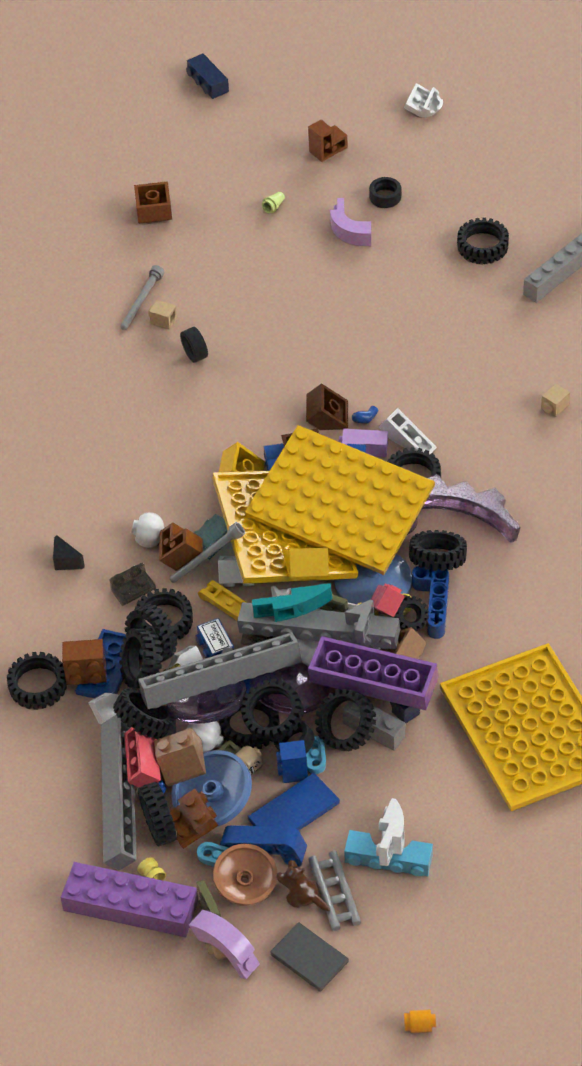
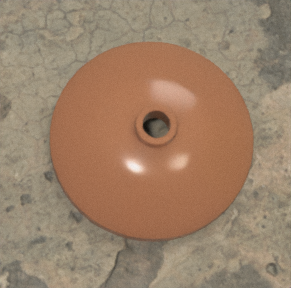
(245, 862)

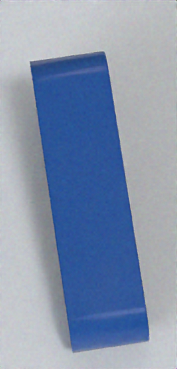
(438, 585)
(273, 839)

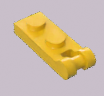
(222, 599)

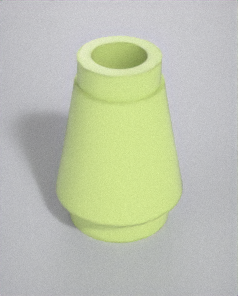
(271, 203)

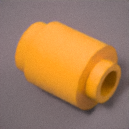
(419, 1021)

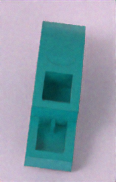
(291, 606)

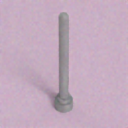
(155, 274)
(235, 531)

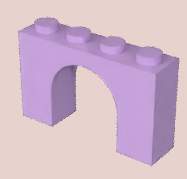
(375, 440)

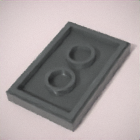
(309, 956)

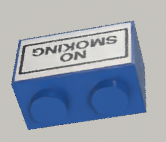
(212, 638)

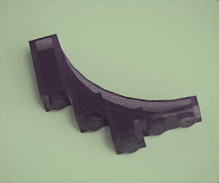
(485, 506)

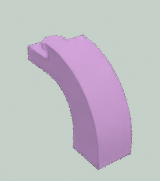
(348, 230)
(228, 939)

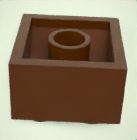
(326, 409)

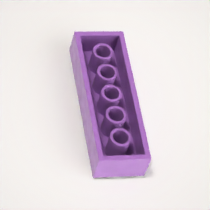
(373, 673)
(129, 899)

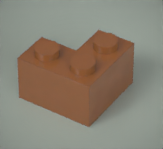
(326, 140)
(178, 546)

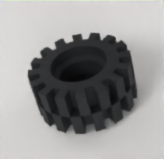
(418, 607)

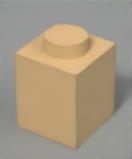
(162, 314)
(555, 400)

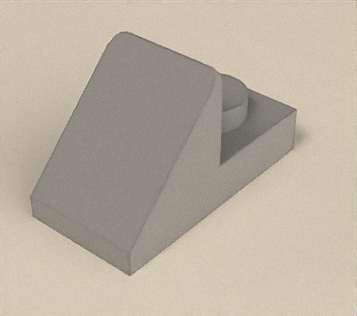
(361, 619)

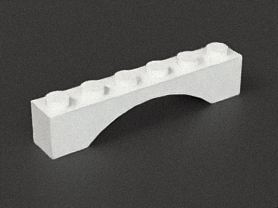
(103, 705)

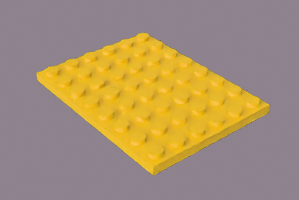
(340, 499)
(261, 547)
(522, 724)

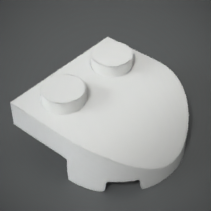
(423, 102)

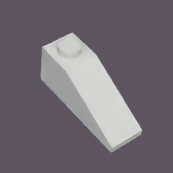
(405, 433)

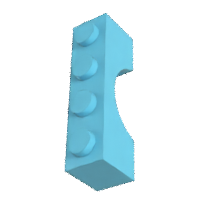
(414, 859)

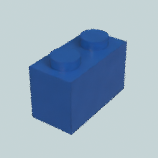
(292, 761)

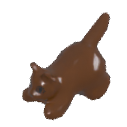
(301, 888)

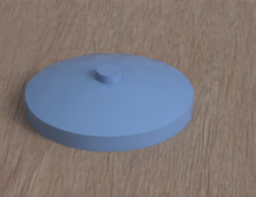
(365, 584)
(224, 784)

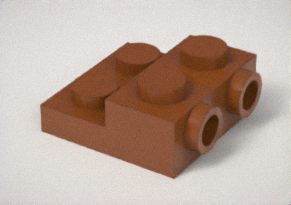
(193, 818)

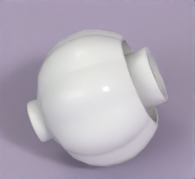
(148, 529)
(209, 733)

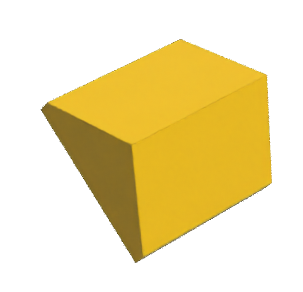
(307, 563)

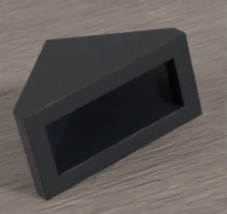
(65, 556)

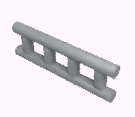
(340, 879)

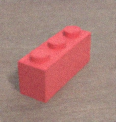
(387, 599)
(141, 759)

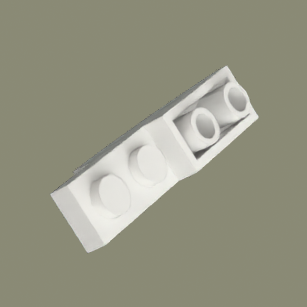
(392, 833)

